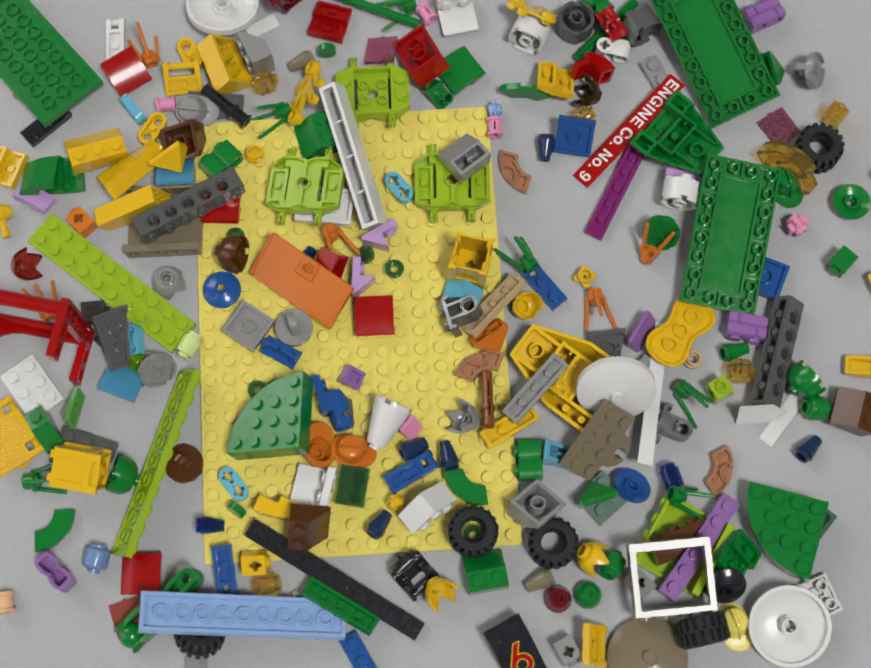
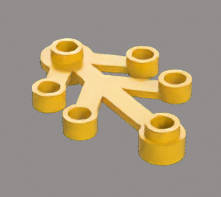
(540, 12)
(305, 89)

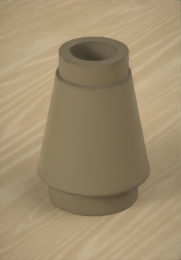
(301, 61)
(540, 580)

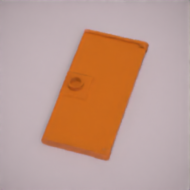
(301, 280)

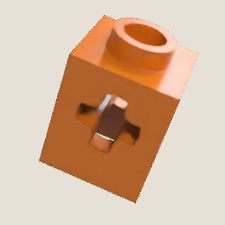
(84, 228)

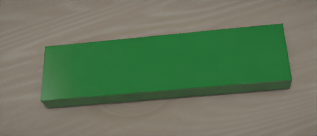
(340, 606)

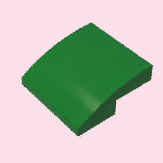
(462, 71)
(40, 175)
(67, 181)
(737, 553)

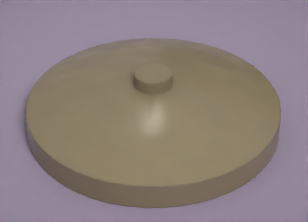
(646, 646)

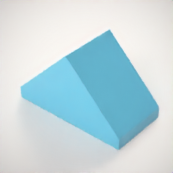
(461, 288)
(553, 453)

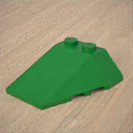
(678, 136)

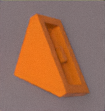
(491, 337)

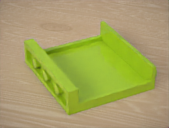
(665, 520)

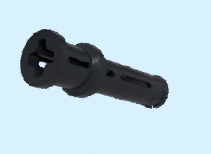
(233, 111)

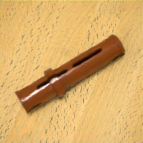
(487, 407)

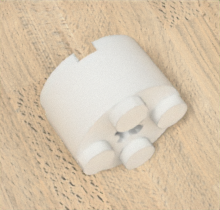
(529, 34)
(680, 192)

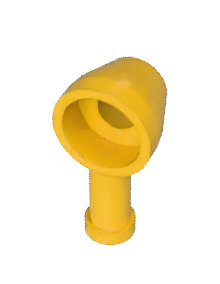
(5, 214)

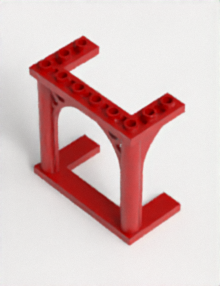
(68, 327)

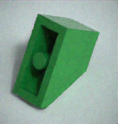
(44, 428)

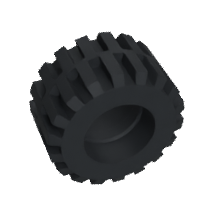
(828, 138)
(473, 514)
(553, 560)
(702, 630)
(199, 646)

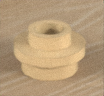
(698, 357)

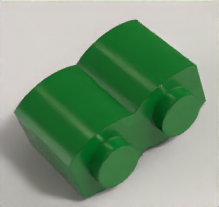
(222, 158)
(529, 460)

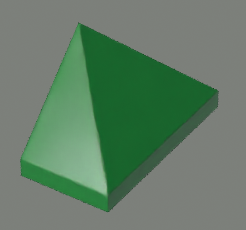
(774, 67)
(596, 494)

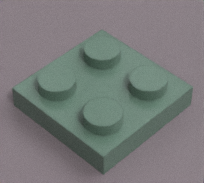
(602, 511)

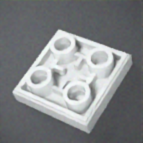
(823, 589)

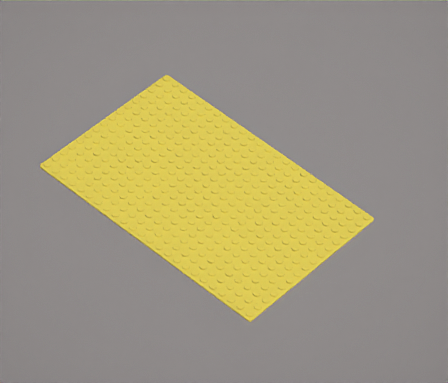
(409, 367)

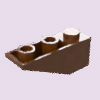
(663, 556)

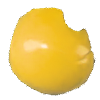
(527, 305)

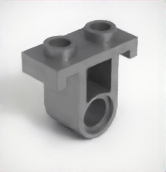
(459, 313)
(669, 424)

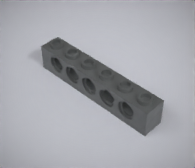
(192, 196)
(777, 351)

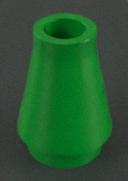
(733, 351)

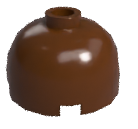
(232, 254)

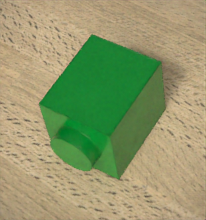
(841, 261)

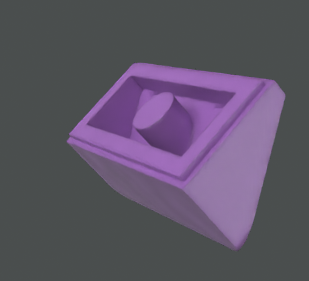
(641, 332)

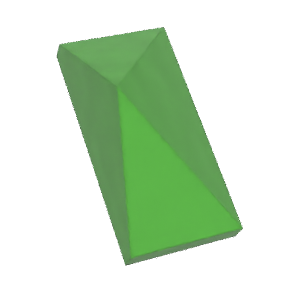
(72, 408)

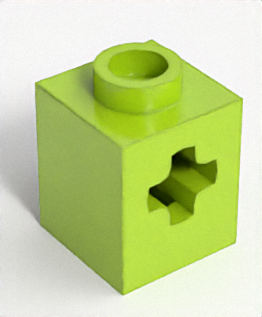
(719, 389)

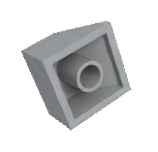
(535, 506)

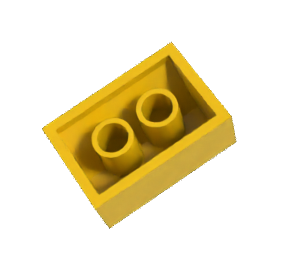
(224, 64)
(96, 150)

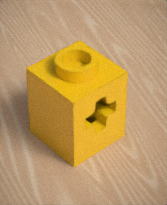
(248, 566)

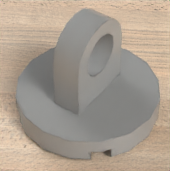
(811, 70)
(294, 327)
(156, 369)

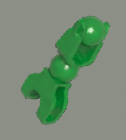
(128, 629)

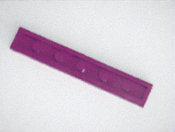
(614, 193)

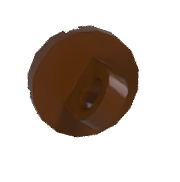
(185, 464)

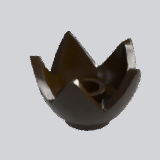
(588, 93)

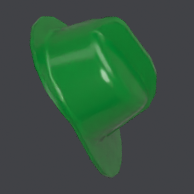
(788, 192)

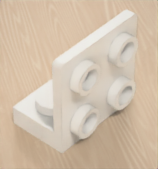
(456, 16)
(313, 485)

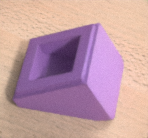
(351, 377)

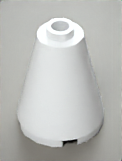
(385, 421)

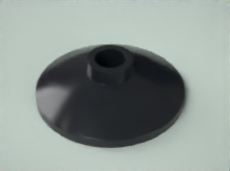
(732, 579)

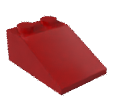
(421, 56)

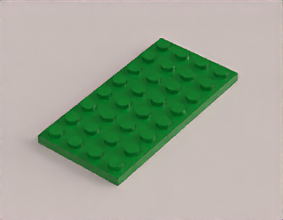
(41, 63)

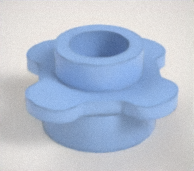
(495, 109)

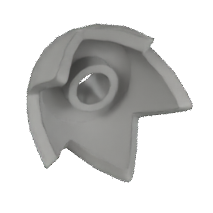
(168, 289)
(465, 419)

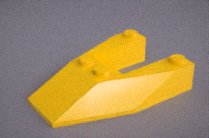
(536, 349)

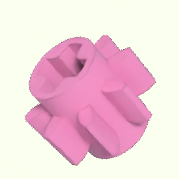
(797, 224)

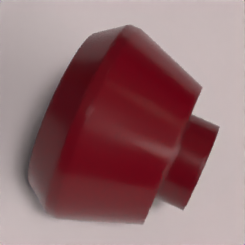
(557, 605)

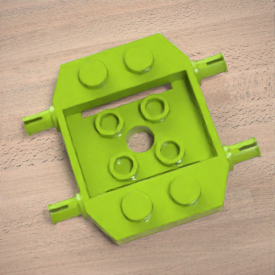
(375, 80)
(449, 196)
(288, 198)

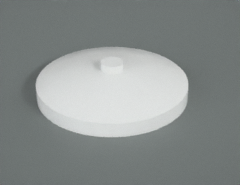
(222, 16)
(619, 380)
(789, 626)

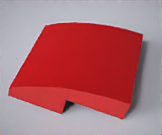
(329, 22)
(126, 71)
(226, 214)
(374, 315)
(141, 573)

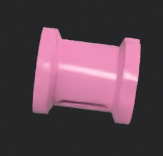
(426, 13)
(165, 104)
(494, 121)

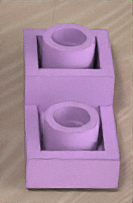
(36, 202)

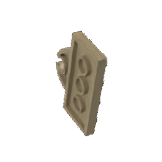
(599, 441)

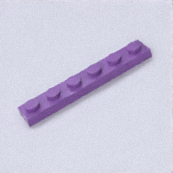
(693, 556)

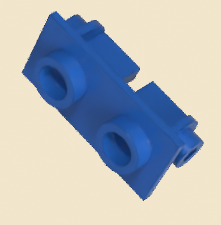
(280, 352)

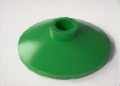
(857, 196)

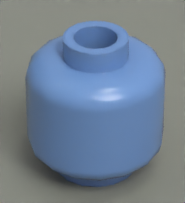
(96, 558)

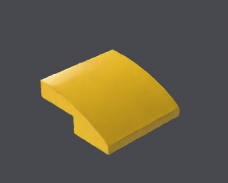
(555, 80)
(11, 167)

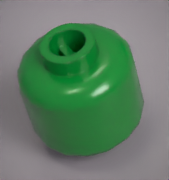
(816, 408)
(615, 567)

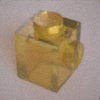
(835, 114)

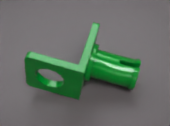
(438, 94)

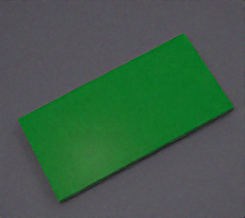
(717, 56)
(730, 235)

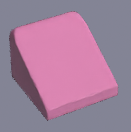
(411, 428)

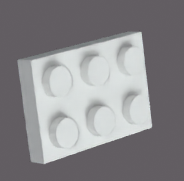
(339, 217)
(32, 386)

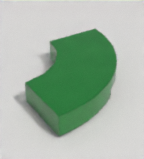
(516, 90)
(465, 489)
(55, 531)

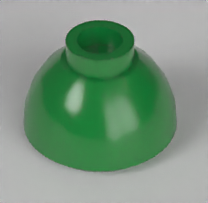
(587, 594)

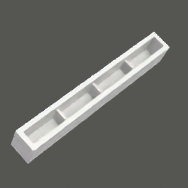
(353, 156)

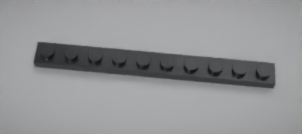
(335, 579)

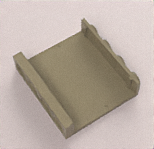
(182, 241)

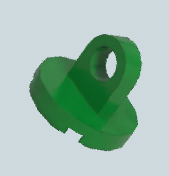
(659, 229)

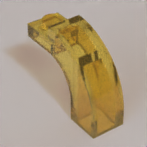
(793, 160)

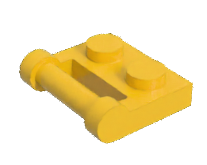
(182, 83)
(594, 645)

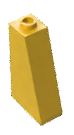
(129, 170)
(120, 211)

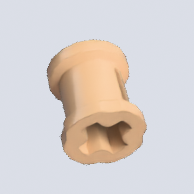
(6, 602)

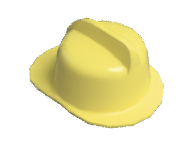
(738, 626)

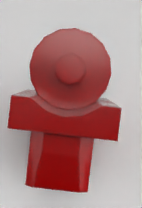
(611, 24)

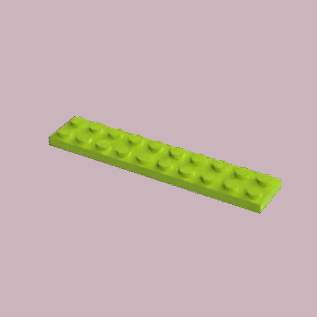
(111, 282)
(155, 463)

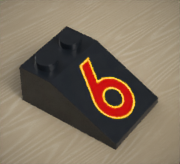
(513, 645)

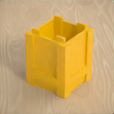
(472, 250)
(79, 467)

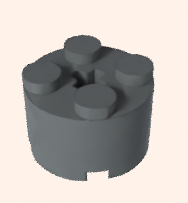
(575, 22)
(641, 25)

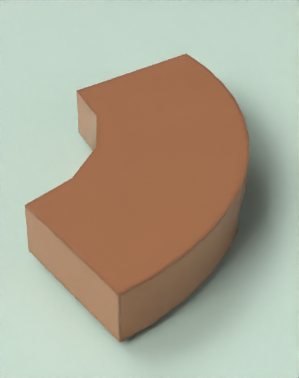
(512, 172)
(482, 361)
(721, 471)

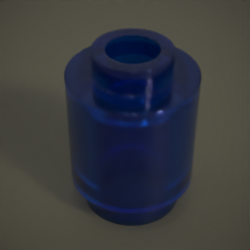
(671, 475)

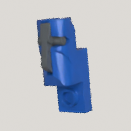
(334, 404)

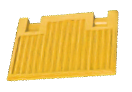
(13, 437)

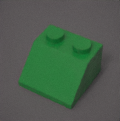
(315, 136)
(486, 573)

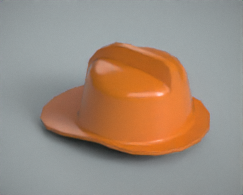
(320, 445)
(353, 451)

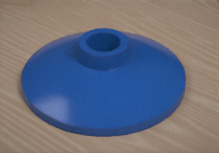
(225, 297)
(632, 485)

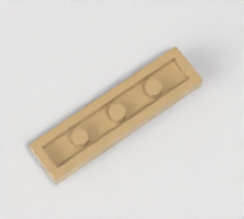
(496, 303)

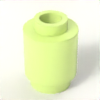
(188, 345)

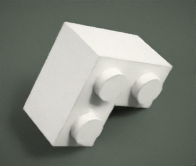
(427, 507)

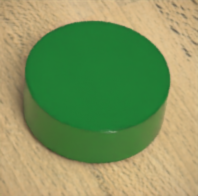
(326, 50)
(236, 509)

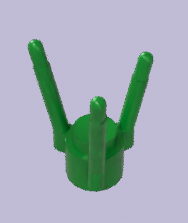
(404, 5)
(281, 112)
(527, 261)
(684, 390)
(34, 481)
(679, 494)

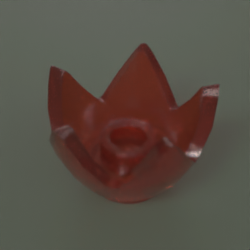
(24, 265)

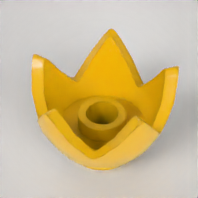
(591, 554)
(437, 588)

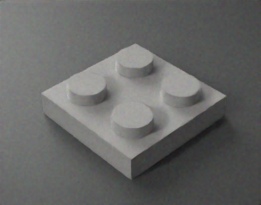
(248, 326)

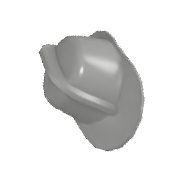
(197, 108)

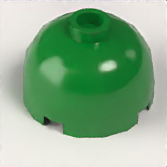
(804, 381)
(123, 475)

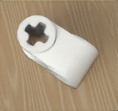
(617, 51)

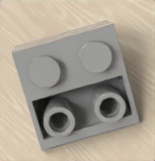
(255, 52)
(465, 157)

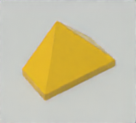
(171, 158)

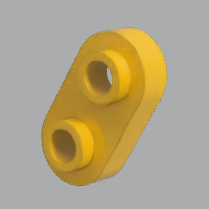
(188, 55)
(151, 129)

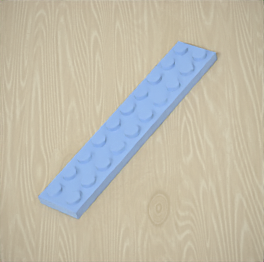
(236, 616)

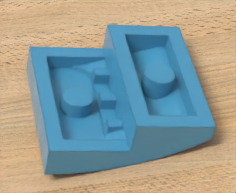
(168, 177)
(121, 383)

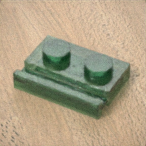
(352, 486)

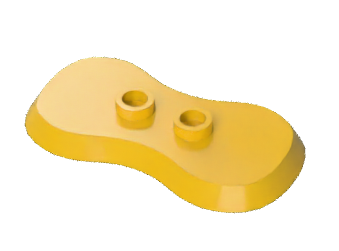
(673, 339)

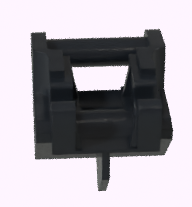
(407, 568)

